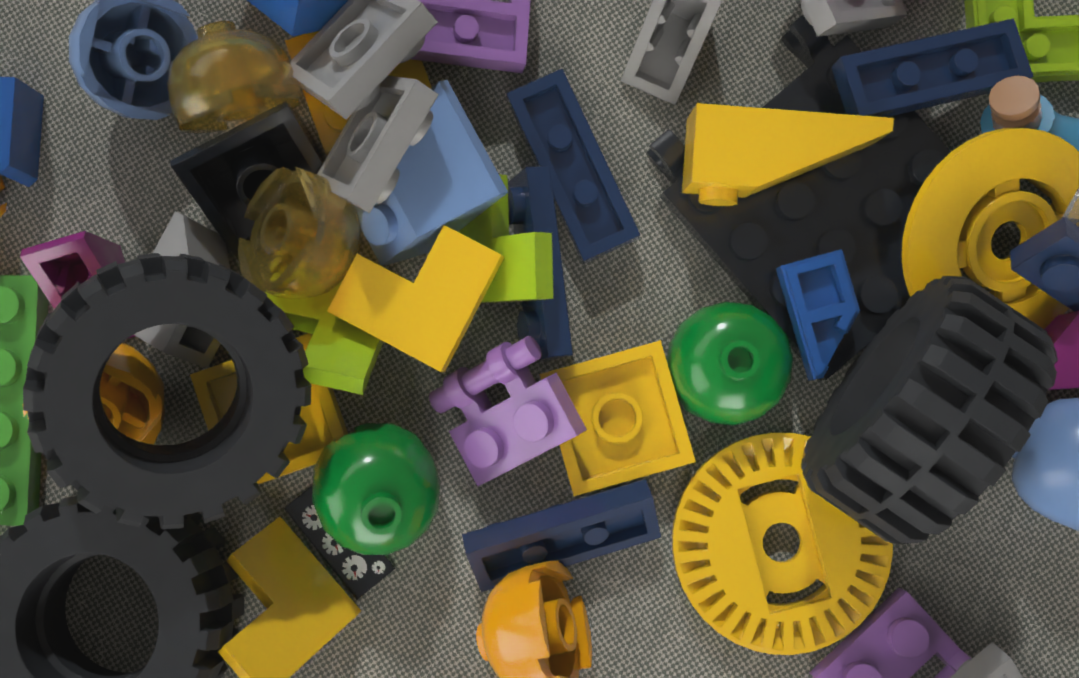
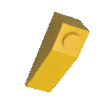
(752, 148)

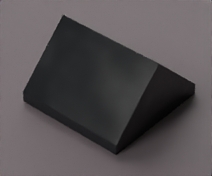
(233, 165)

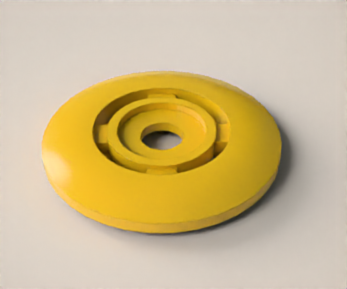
(974, 195)
(730, 575)

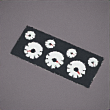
(355, 570)

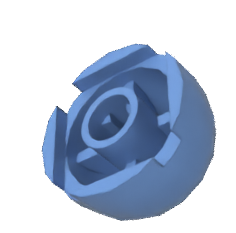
(126, 52)
(1048, 464)

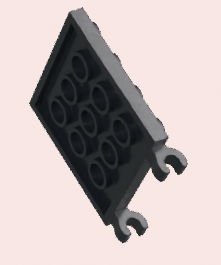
(843, 205)

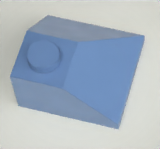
(439, 183)

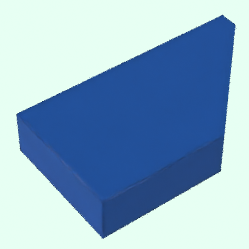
(819, 307)

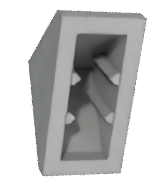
(669, 46)

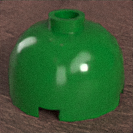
(729, 363)
(376, 489)

